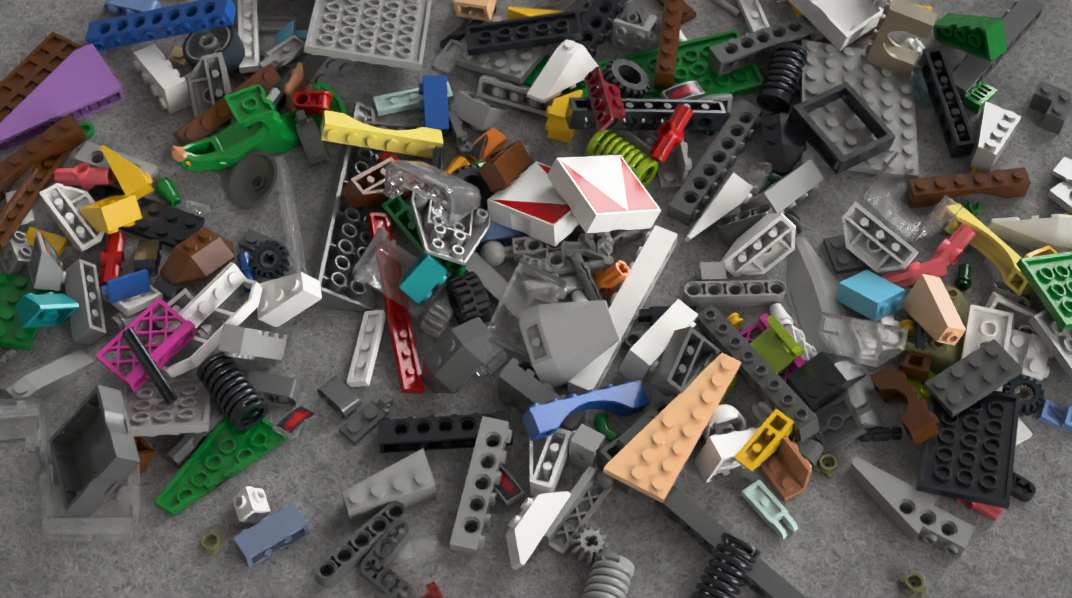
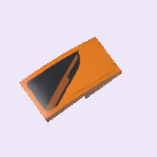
(487, 144)

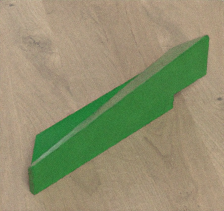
(404, 217)

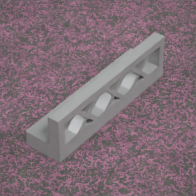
(577, 496)

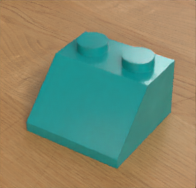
(423, 277)
(44, 309)

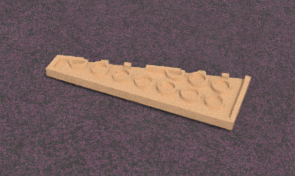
(663, 446)

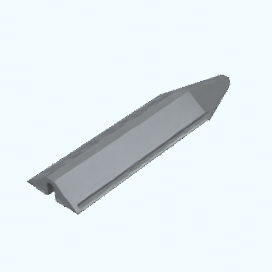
(809, 293)

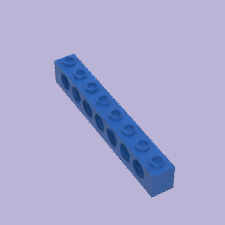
(160, 23)

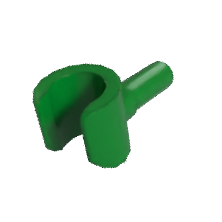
(970, 209)

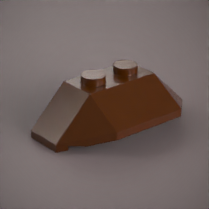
(198, 257)

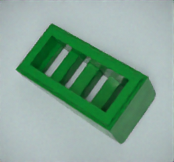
(970, 99)

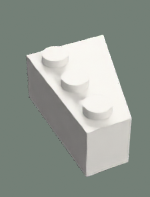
(287, 297)
(719, 453)
(548, 461)

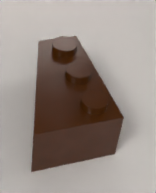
(505, 166)

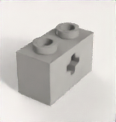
(585, 447)

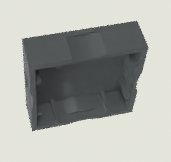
(94, 451)

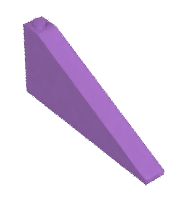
(75, 88)

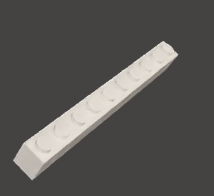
(627, 302)

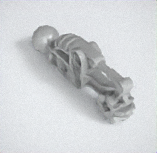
(547, 256)

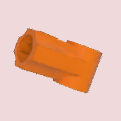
(607, 279)

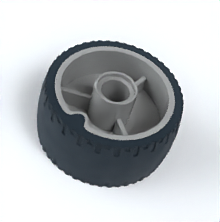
(213, 41)

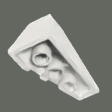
(563, 70)
(727, 198)

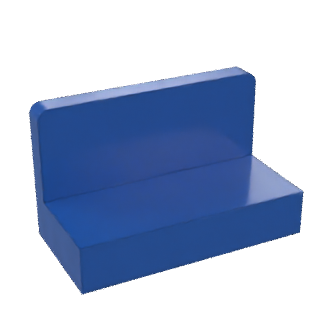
(126, 286)

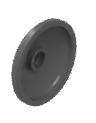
(253, 179)

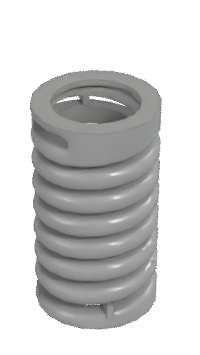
(609, 578)

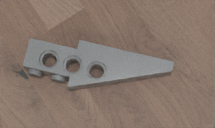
(898, 495)

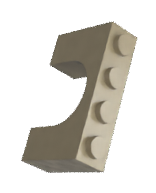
(899, 17)

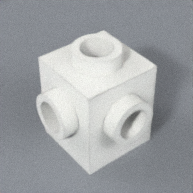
(251, 505)

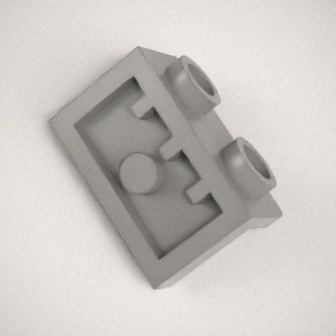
(15, 253)

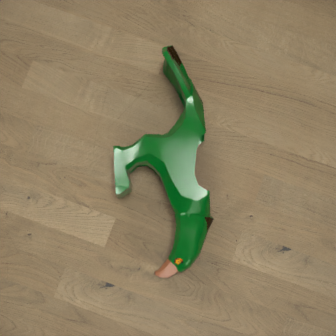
(255, 129)

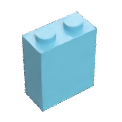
(870, 295)

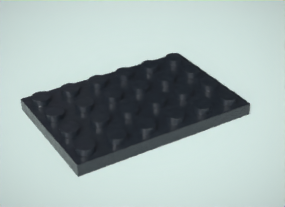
(972, 451)

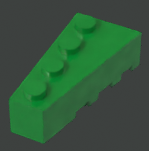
(972, 34)

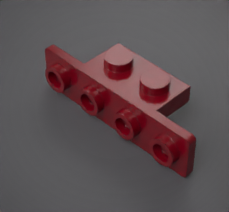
(604, 99)

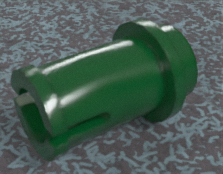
(963, 279)

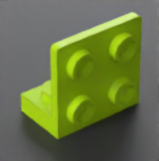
(777, 346)

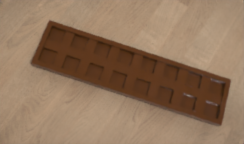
(33, 71)

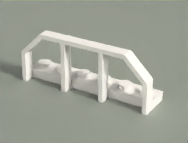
(202, 306)

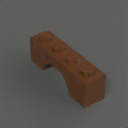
(916, 420)

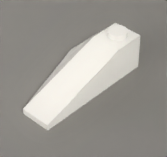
(1036, 231)

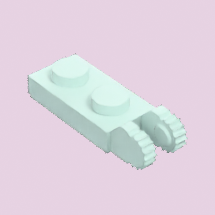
(769, 508)

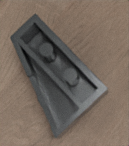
(682, 361)

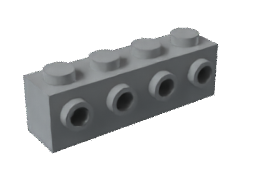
(83, 287)

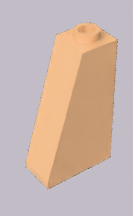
(475, 9)
(934, 310)

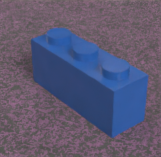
(434, 103)

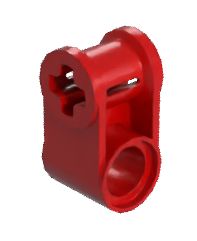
(313, 102)

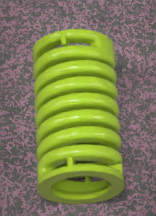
(628, 152)

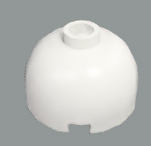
(724, 420)

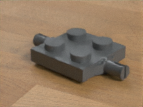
(839, 423)

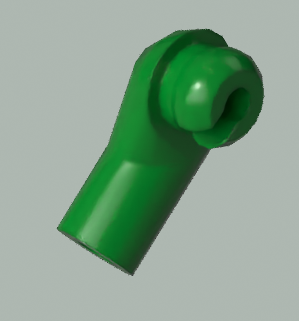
(602, 427)

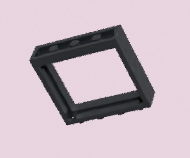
(823, 144)

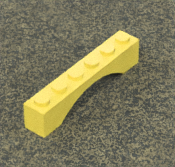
(345, 130)
(995, 250)

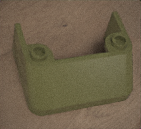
(944, 354)

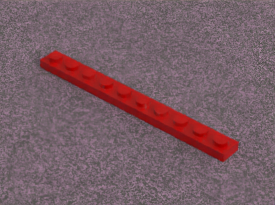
(399, 325)

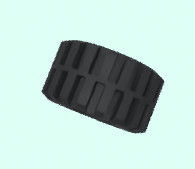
(628, 77)
(472, 175)
(468, 298)

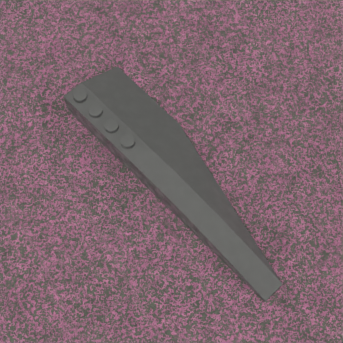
(346, 232)

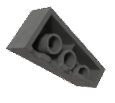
(522, 389)

